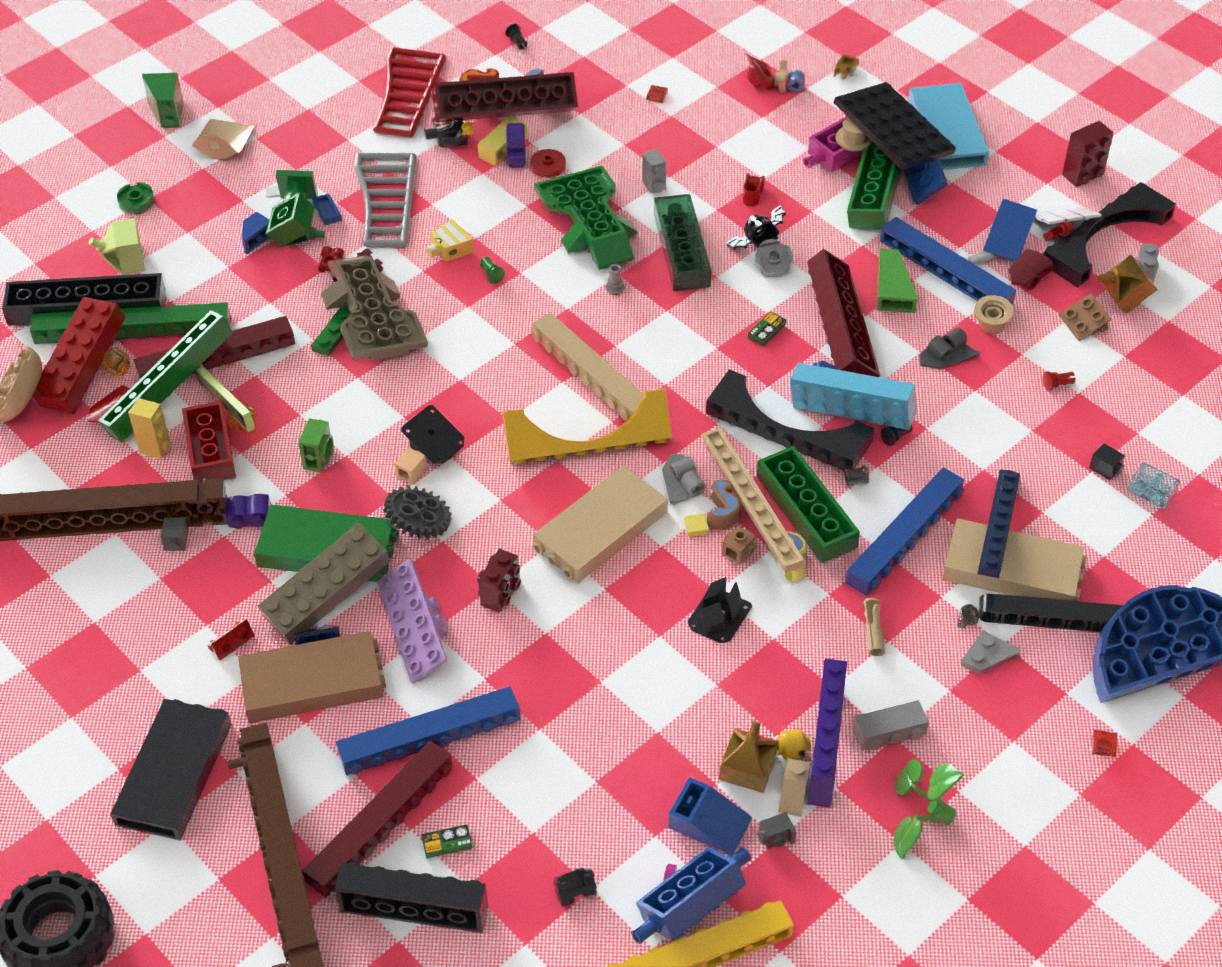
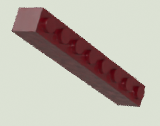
(240, 345)
(379, 817)

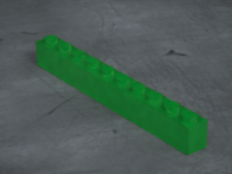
(139, 322)

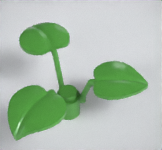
(941, 782)

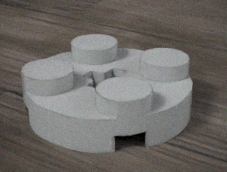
(771, 267)

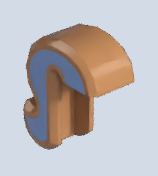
(728, 506)

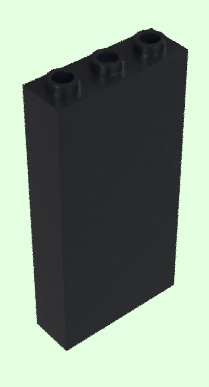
(171, 769)

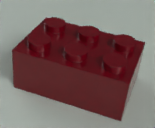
(1087, 153)

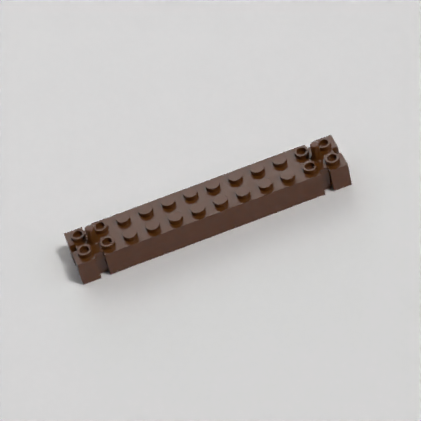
(111, 509)
(278, 848)

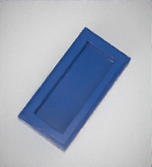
(326, 209)

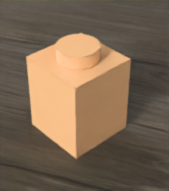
(410, 465)

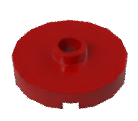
(548, 162)

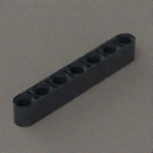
(1045, 612)

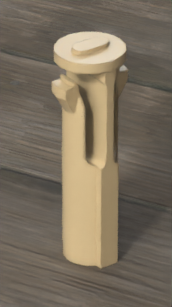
(873, 628)

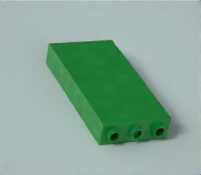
(299, 535)

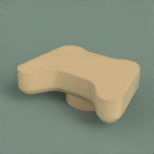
(781, 77)

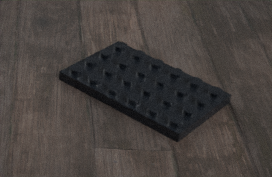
(894, 125)

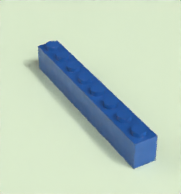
(943, 262)
(905, 531)
(439, 726)

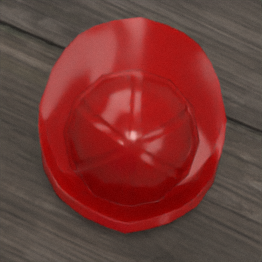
(759, 73)

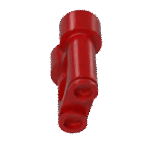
(329, 254)

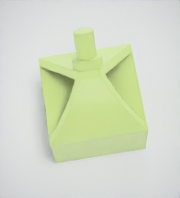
(122, 247)

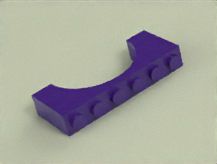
(827, 733)

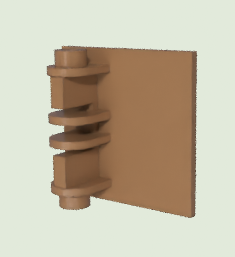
(1085, 317)

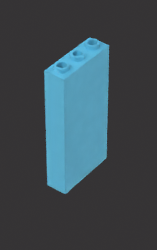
(952, 115)

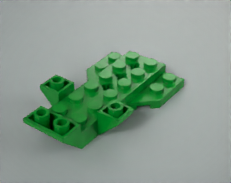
(585, 201)

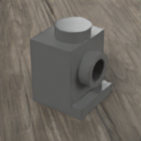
(776, 831)

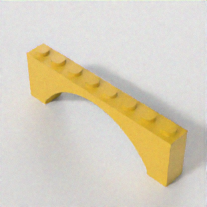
(646, 424)

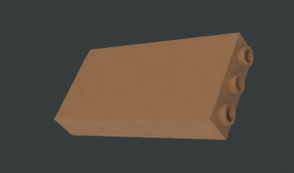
(311, 676)

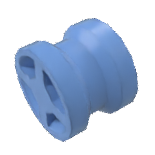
(799, 77)

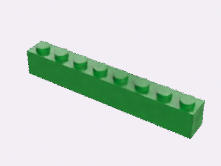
(168, 372)

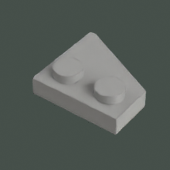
(988, 653)

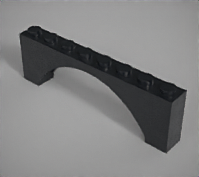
(1136, 205)
(835, 447)

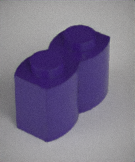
(247, 510)

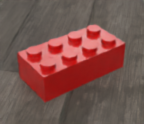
(208, 441)

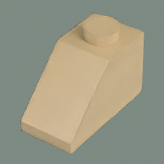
(794, 787)

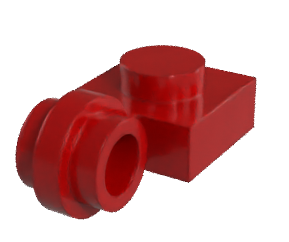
(1063, 229)

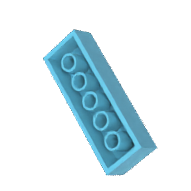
(853, 396)

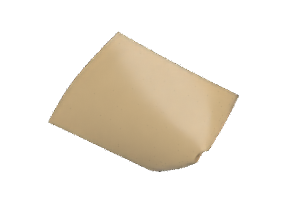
(222, 138)

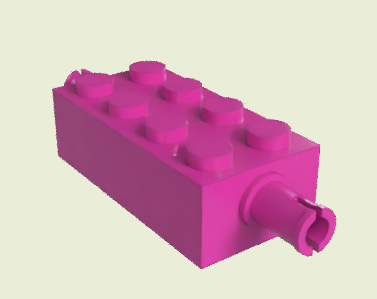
(825, 150)

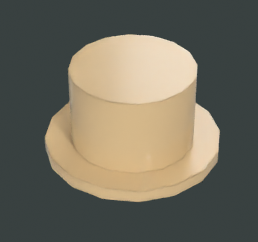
(851, 137)
(993, 313)

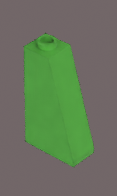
(894, 285)

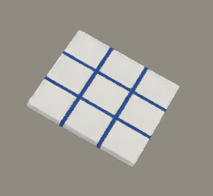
(1066, 214)

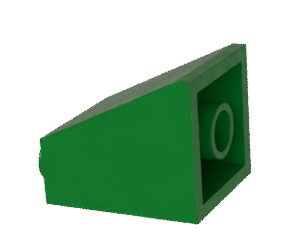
(164, 97)

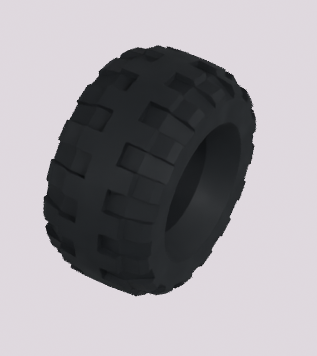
(79, 946)

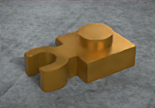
(845, 65)

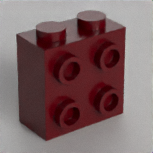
(499, 580)

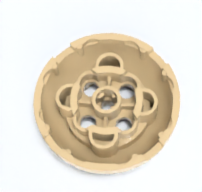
(19, 383)

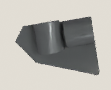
(947, 350)

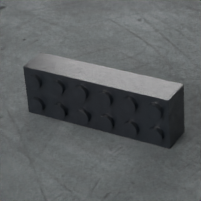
(412, 897)

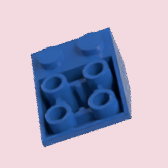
(708, 817)

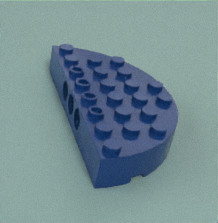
(1158, 640)

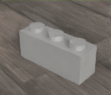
(890, 725)

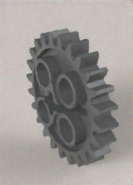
(417, 512)

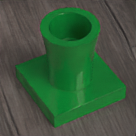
(296, 181)

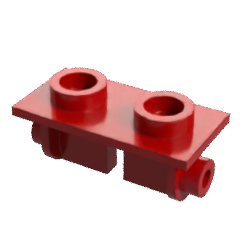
(231, 639)

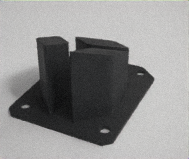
(433, 435)
(709, 617)

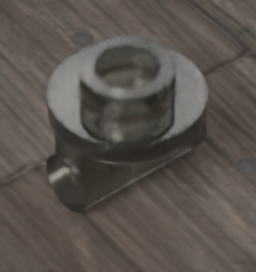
(968, 616)

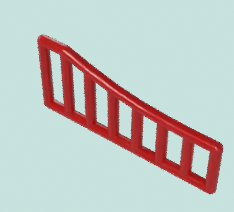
(386, 106)

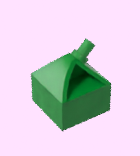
(293, 222)

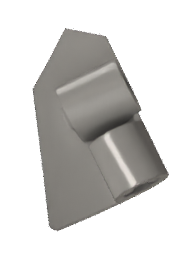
(682, 478)

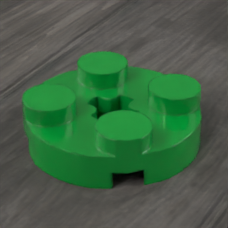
(142, 197)

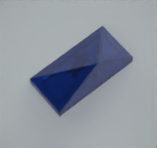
(317, 634)

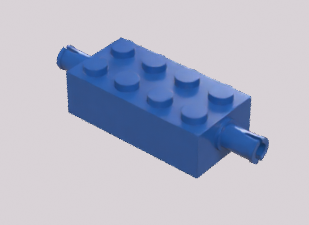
(690, 894)

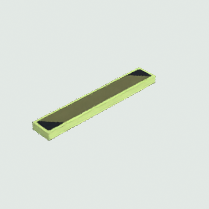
(220, 393)

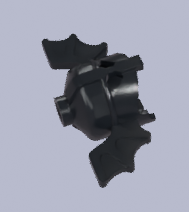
(759, 229)

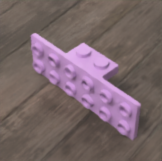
(414, 620)

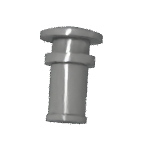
(614, 283)

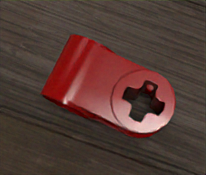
(752, 189)

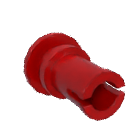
(1054, 379)

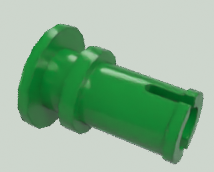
(494, 272)

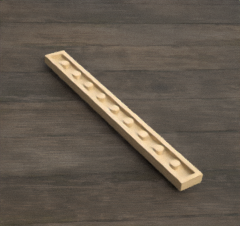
(753, 500)

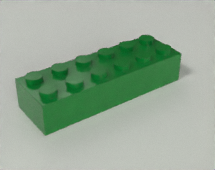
(873, 190)
(808, 504)

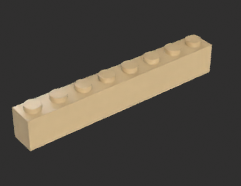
(587, 365)

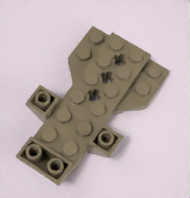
(375, 322)

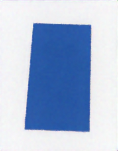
(1010, 230)

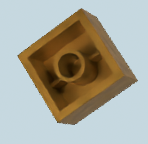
(1128, 283)
(749, 759)

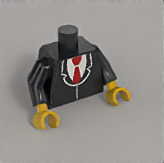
(449, 133)

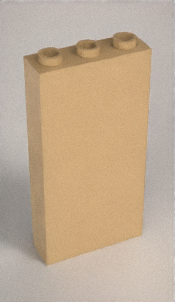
(600, 524)
(1029, 567)

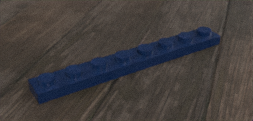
(999, 524)

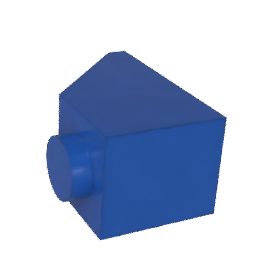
(254, 231)

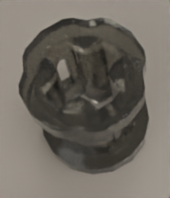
(856, 475)

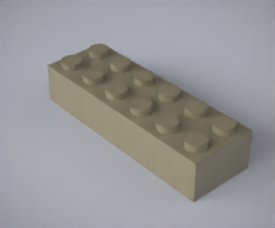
(324, 583)

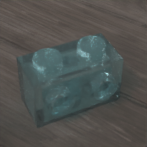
(1154, 485)

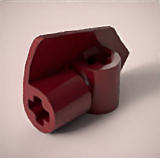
(1030, 268)

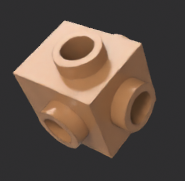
(738, 545)

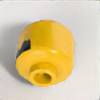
(793, 744)

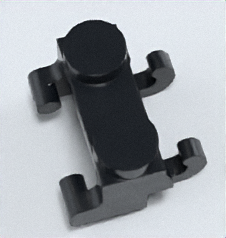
(573, 884)

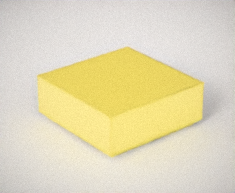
(696, 525)

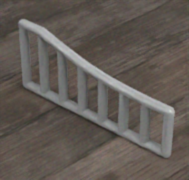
(369, 205)

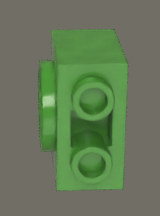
(316, 445)

